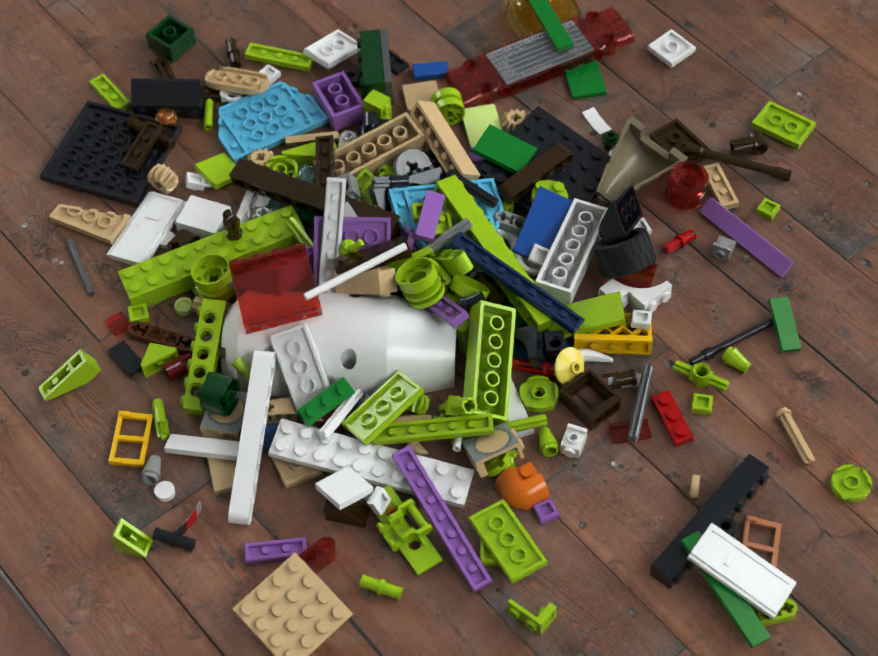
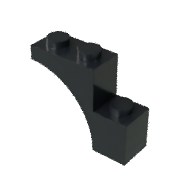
(530, 340)

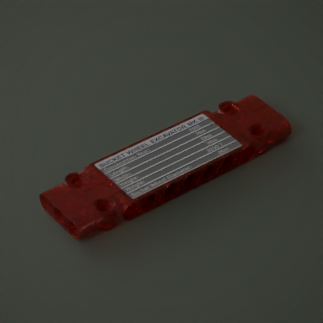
(535, 59)

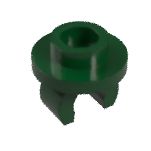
(610, 139)

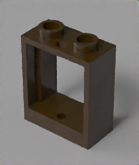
(601, 413)

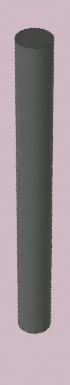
(80, 267)

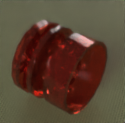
(686, 185)

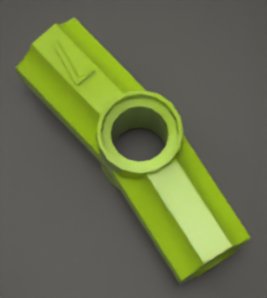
(458, 406)

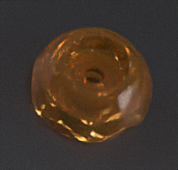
(166, 116)

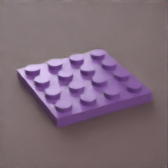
(368, 229)

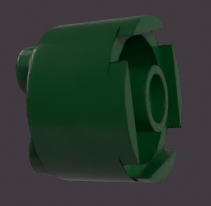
(219, 394)

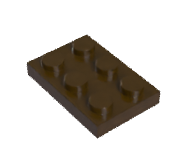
(677, 135)

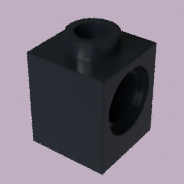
(551, 340)

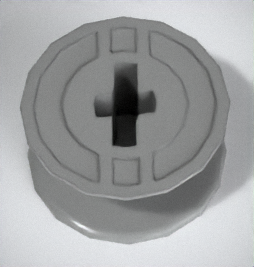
(410, 157)

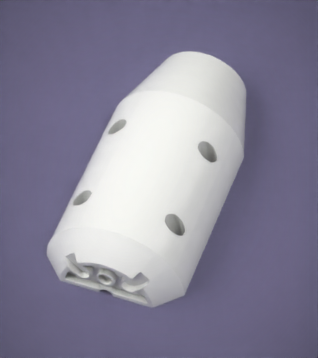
(357, 339)

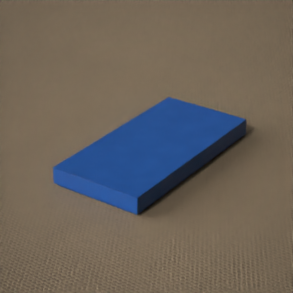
(542, 221)

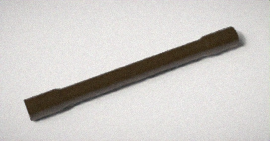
(699, 151)

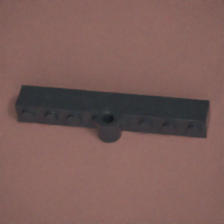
(719, 510)

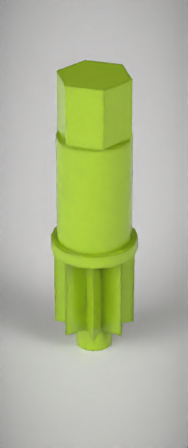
(160, 419)

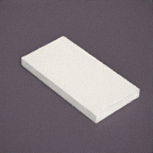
(300, 364)

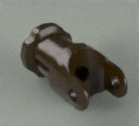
(233, 226)
(621, 379)

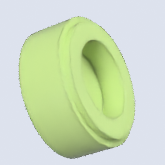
(183, 306)

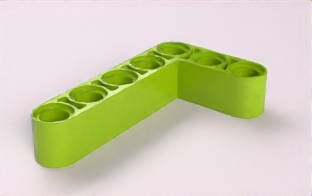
(453, 261)

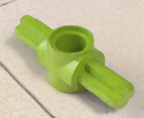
(701, 381)

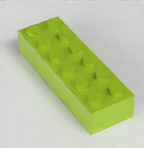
(490, 358)

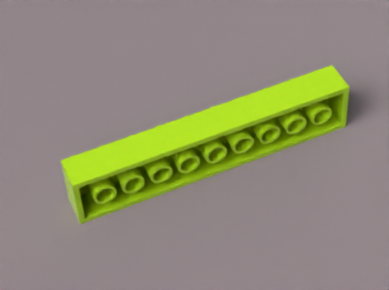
(171, 272)

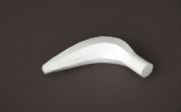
(594, 356)

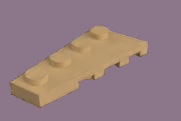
(90, 222)

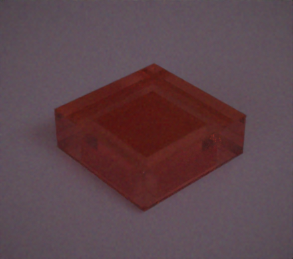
(117, 323)

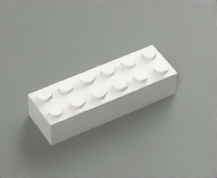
(571, 251)

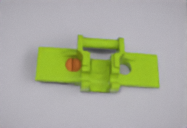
(400, 535)

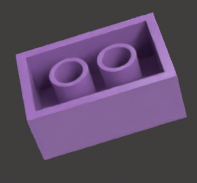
(338, 100)

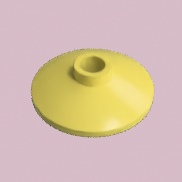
(568, 365)

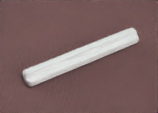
(339, 415)

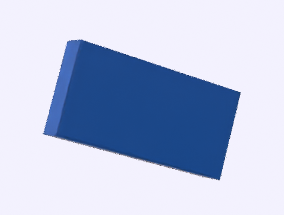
(430, 70)

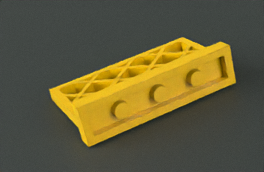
(617, 344)

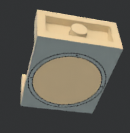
(226, 427)
(485, 447)

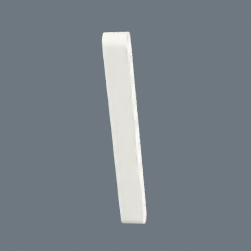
(252, 438)

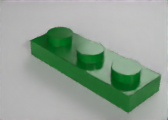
(325, 402)

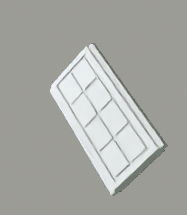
(146, 229)
(742, 570)

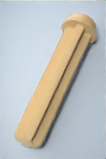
(795, 435)

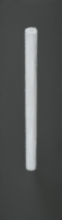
(355, 271)

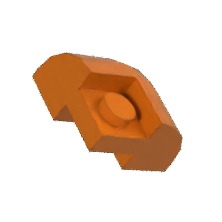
(522, 486)

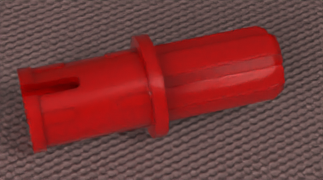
(679, 241)

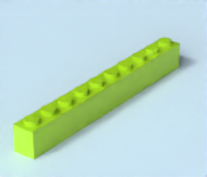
(461, 206)

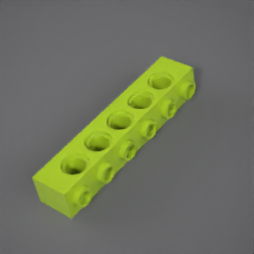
(209, 309)

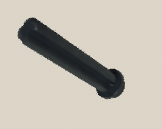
(474, 190)

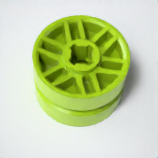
(449, 104)

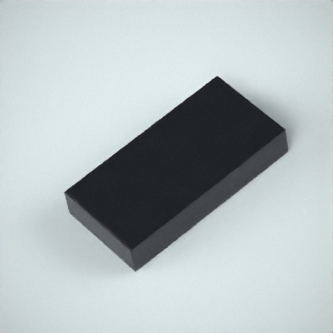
(126, 358)

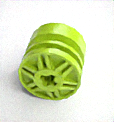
(212, 277)
(420, 282)
(464, 286)

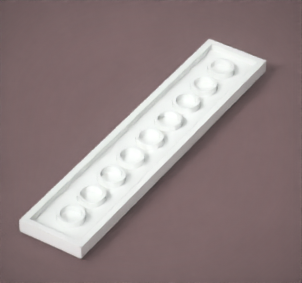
(375, 463)

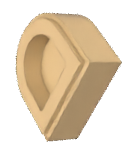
(694, 486)

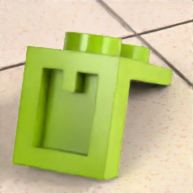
(534, 623)

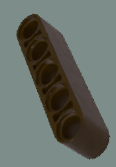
(538, 170)

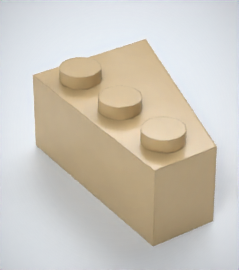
(373, 281)

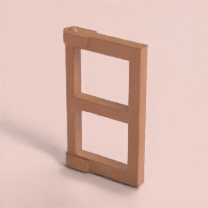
(751, 520)

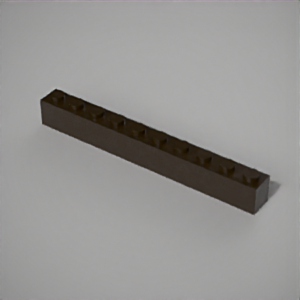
(298, 193)

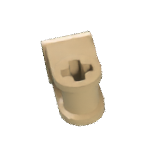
(282, 409)

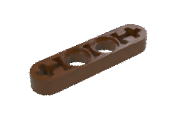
(164, 335)

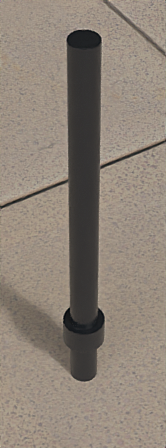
(709, 353)

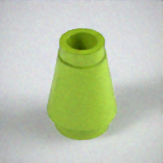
(735, 359)
(547, 442)

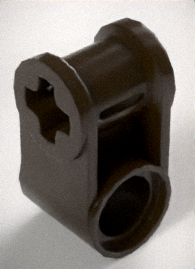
(181, 239)

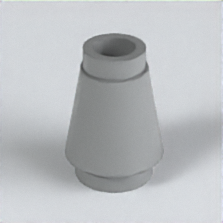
(152, 471)

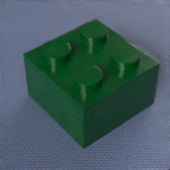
(171, 38)

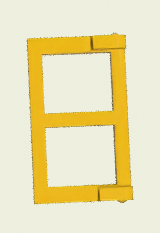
(116, 461)

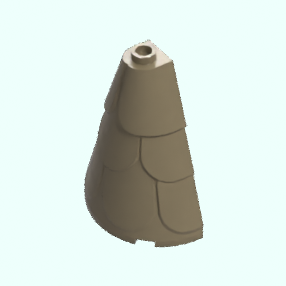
(635, 160)

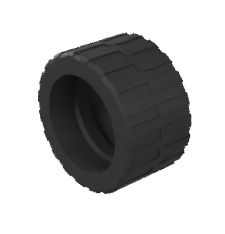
(625, 255)

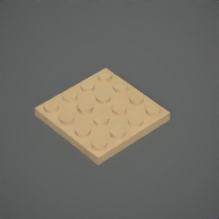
(292, 610)

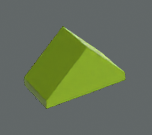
(156, 357)
(130, 539)

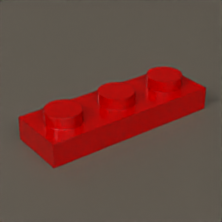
(672, 418)

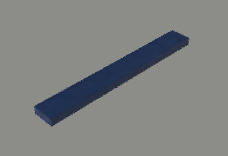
(518, 284)

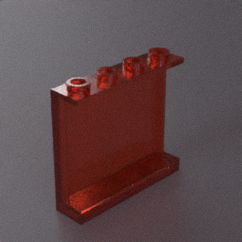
(273, 288)

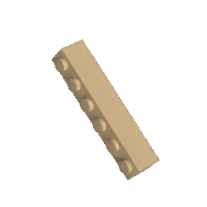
(442, 140)

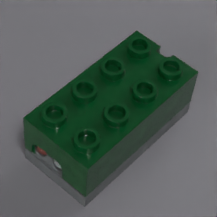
(375, 63)

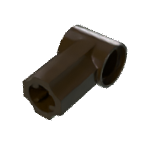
(753, 143)

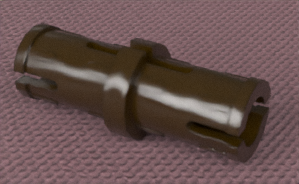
(233, 53)

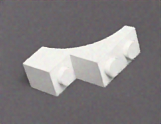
(639, 298)

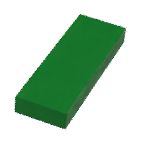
(784, 324)

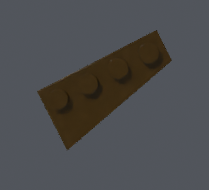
(347, 262)

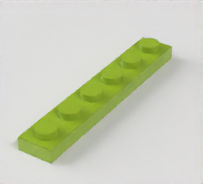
(436, 429)

